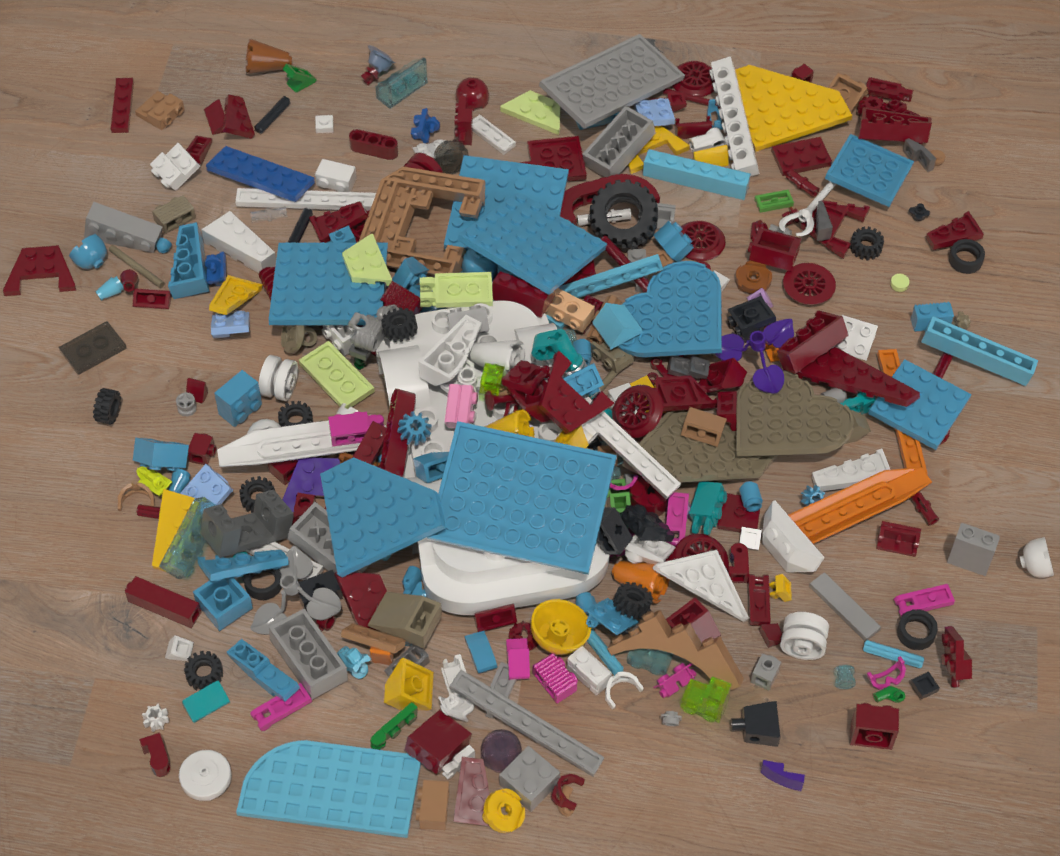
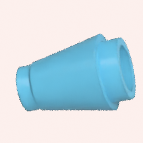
(110, 288)

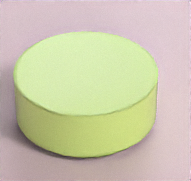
(899, 282)

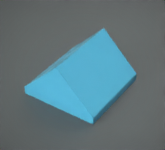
(616, 325)

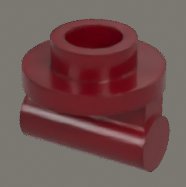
(755, 226)

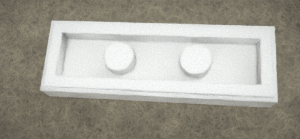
(492, 135)

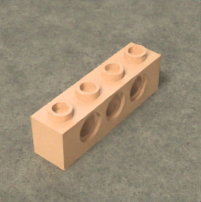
(570, 310)

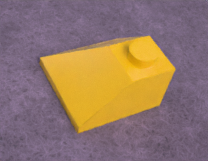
(409, 684)

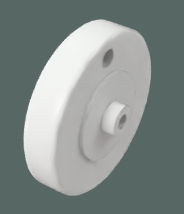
(205, 775)

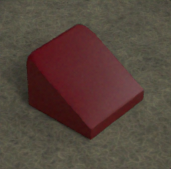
(197, 389)
(771, 634)

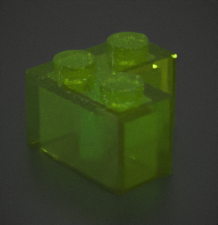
(706, 700)

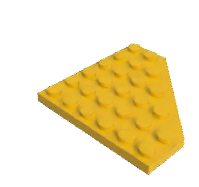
(786, 107)

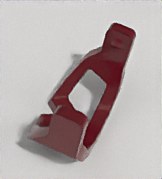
(564, 802)

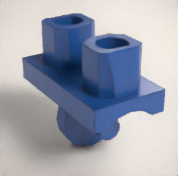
(424, 126)
(216, 268)

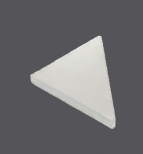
(707, 578)

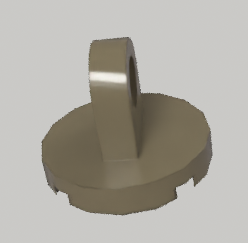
(293, 337)

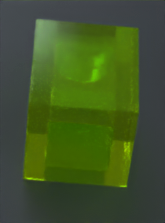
(491, 378)

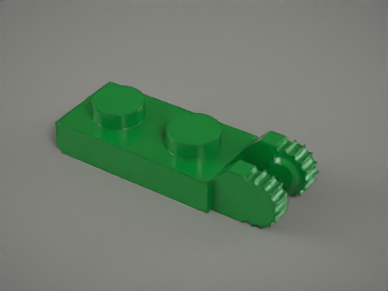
(393, 726)

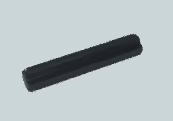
(273, 113)
(300, 226)

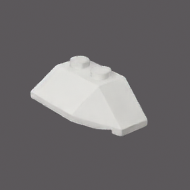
(788, 542)

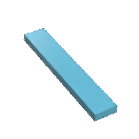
(614, 277)

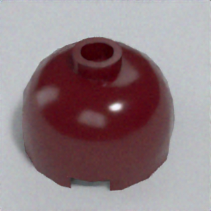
(475, 92)

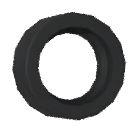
(966, 266)
(263, 593)
(920, 616)

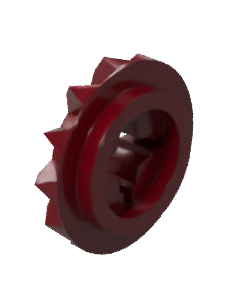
(517, 630)

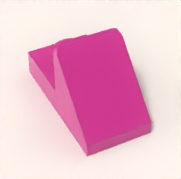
(518, 658)

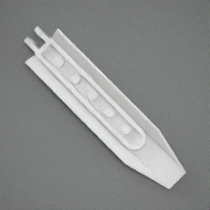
(281, 445)

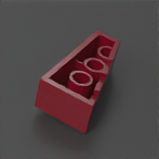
(893, 126)
(812, 341)

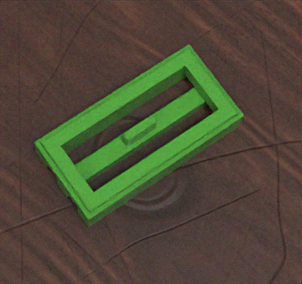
(774, 203)

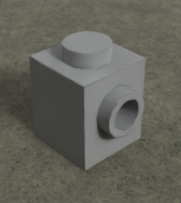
(766, 671)

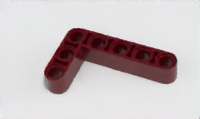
(394, 448)

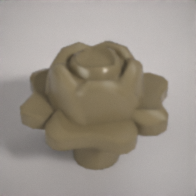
(962, 321)

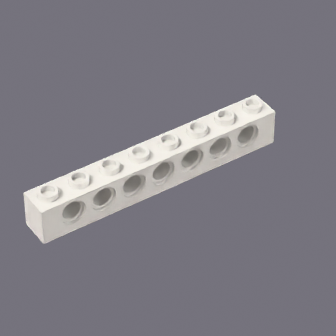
(734, 116)

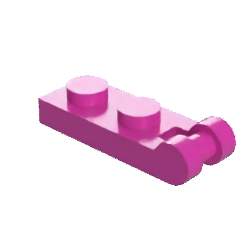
(677, 515)
(925, 599)
(279, 709)

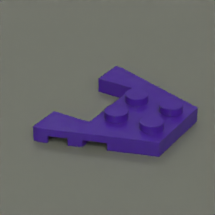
(307, 478)

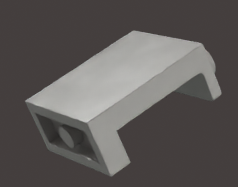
(973, 549)

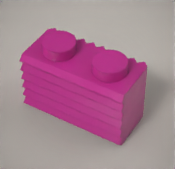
(555, 677)

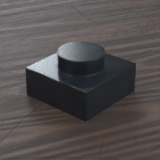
(924, 685)

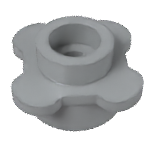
(671, 718)

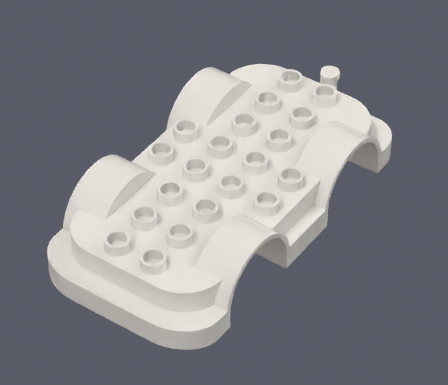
(451, 574)

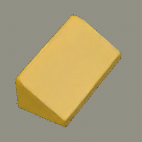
(715, 156)

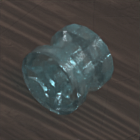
(844, 676)

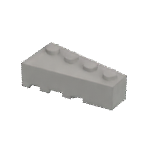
(121, 228)

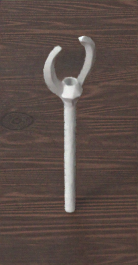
(806, 214)

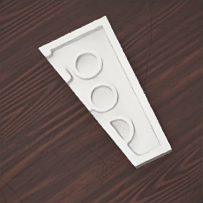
(850, 472)

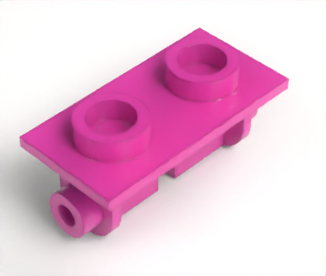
(668, 683)

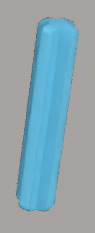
(601, 649)
(893, 653)

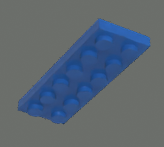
(260, 173)

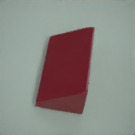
(215, 115)
(151, 298)
(495, 617)

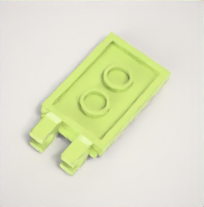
(456, 289)

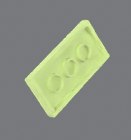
(336, 375)

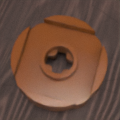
(750, 285)

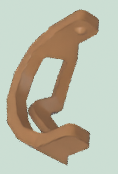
(136, 489)

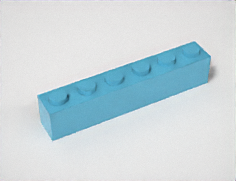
(696, 174)
(979, 351)

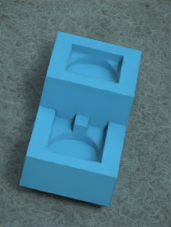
(481, 651)

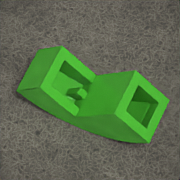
(618, 498)

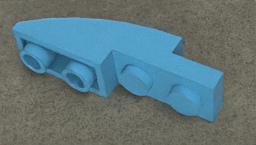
(262, 671)

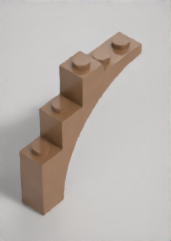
(655, 633)

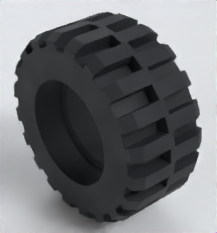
(627, 193)

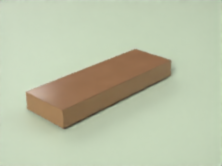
(373, 638)

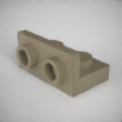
(612, 359)

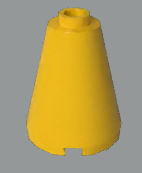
(514, 423)

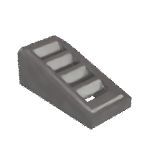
(823, 223)
(410, 654)

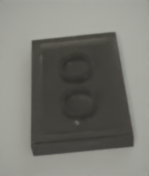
(92, 347)

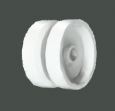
(278, 378)
(804, 635)

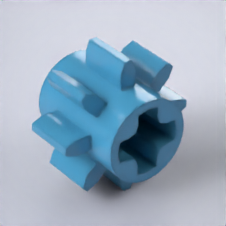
(810, 492)

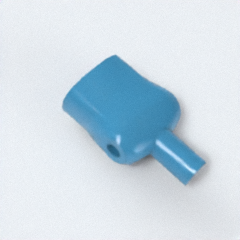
(411, 579)

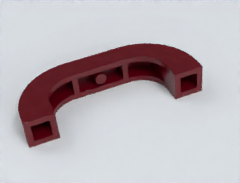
(583, 193)

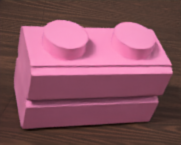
(460, 405)

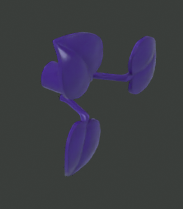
(770, 378)

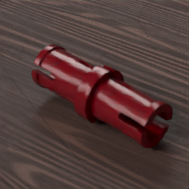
(802, 183)
(930, 515)

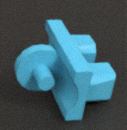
(354, 661)

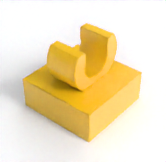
(782, 587)

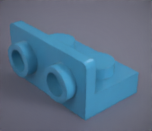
(585, 380)

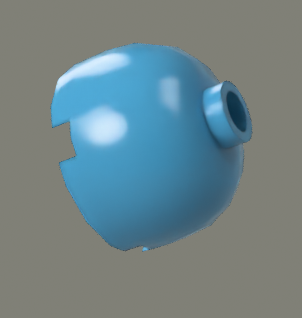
(90, 253)
(476, 262)

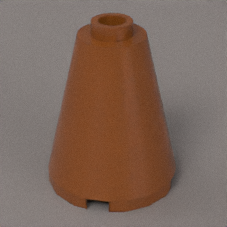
(265, 58)

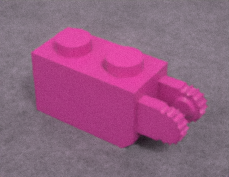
(351, 427)

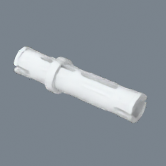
(612, 216)

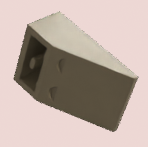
(407, 617)

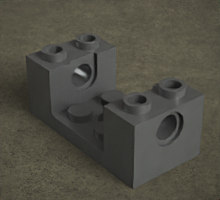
(265, 525)

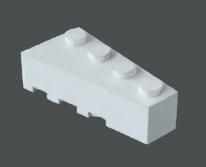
(239, 242)

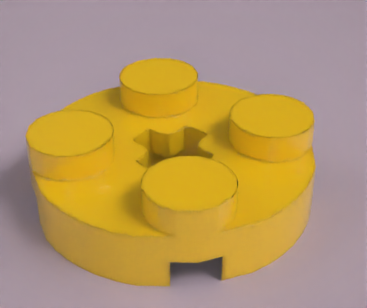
(493, 815)

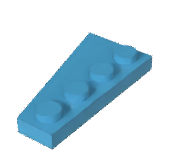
(241, 564)

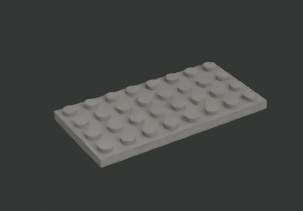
(611, 80)

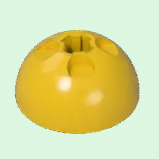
(559, 626)

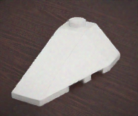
(450, 353)

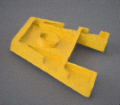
(661, 137)

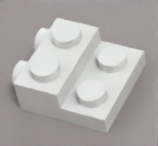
(174, 167)

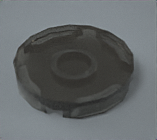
(450, 156)

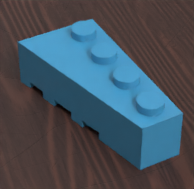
(189, 267)

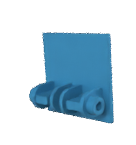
(606, 614)

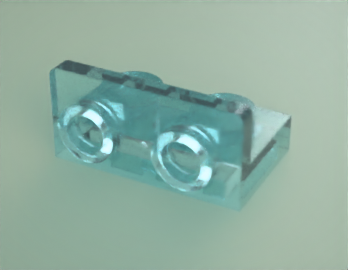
(650, 659)

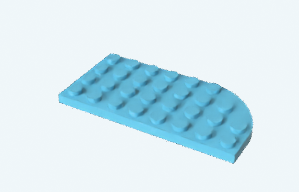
(333, 787)

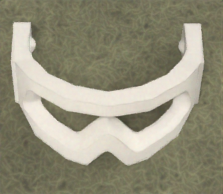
(619, 677)

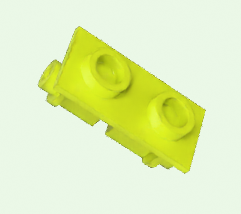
(153, 480)

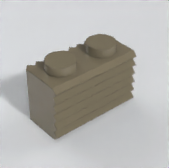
(174, 214)

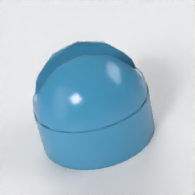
(163, 245)

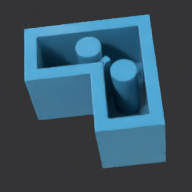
(159, 454)

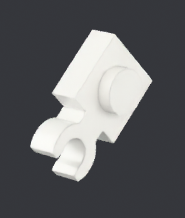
(454, 766)

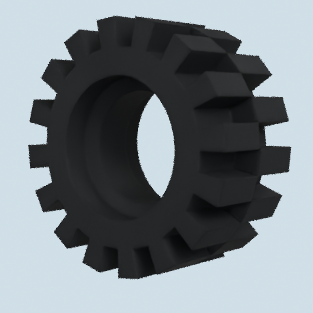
(863, 250)
(392, 327)
(107, 406)
(294, 410)
(251, 487)
(632, 600)
(203, 660)

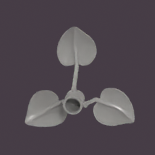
(321, 606)

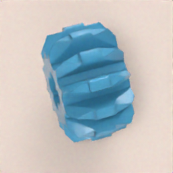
(418, 422)

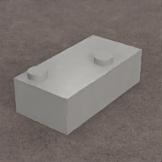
(308, 653)

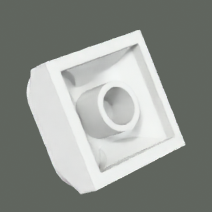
(648, 551)

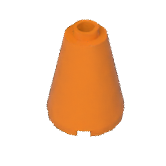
(642, 574)

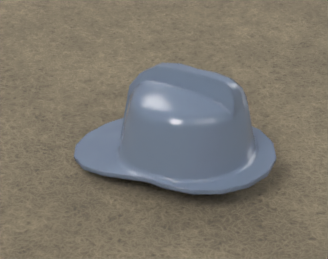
(379, 60)

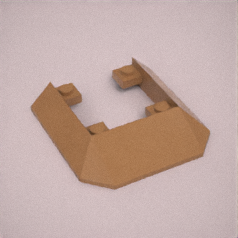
(412, 189)

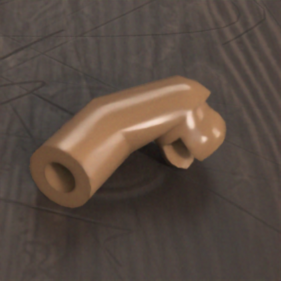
(567, 790)

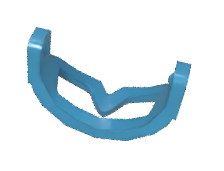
(711, 108)

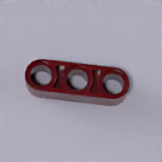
(373, 144)

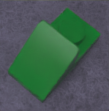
(298, 77)

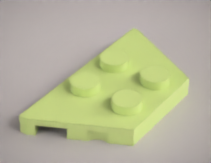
(535, 110)
(366, 262)

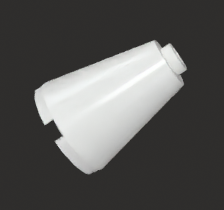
(500, 353)

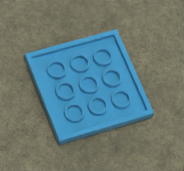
(869, 170)
(931, 414)

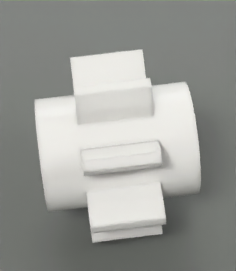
(161, 718)

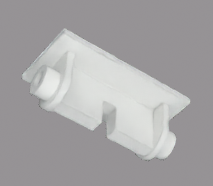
(456, 707)

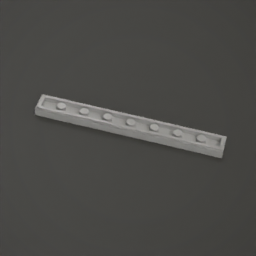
(526, 723)

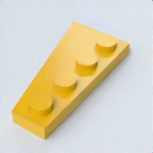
(172, 512)

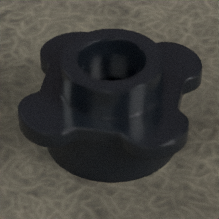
(919, 212)

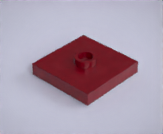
(736, 515)

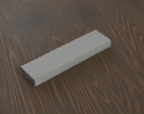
(845, 606)

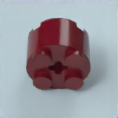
(647, 496)

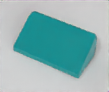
(205, 701)

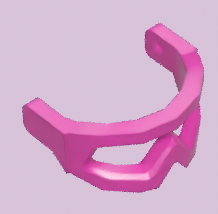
(626, 486)
(899, 664)

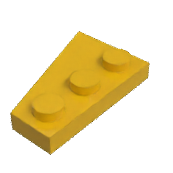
(232, 294)

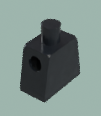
(759, 724)

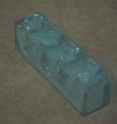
(173, 561)

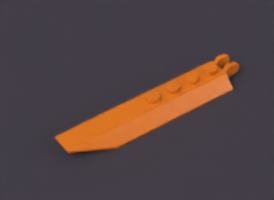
(859, 502)

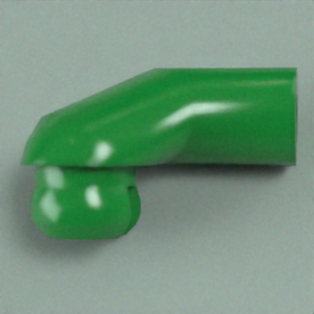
(890, 693)

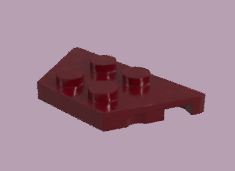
(682, 393)
(363, 595)

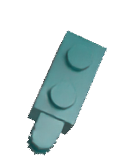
(707, 506)

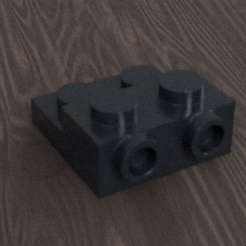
(750, 317)
(645, 524)

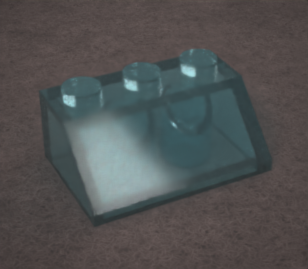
(402, 83)

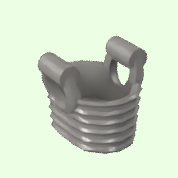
(370, 335)

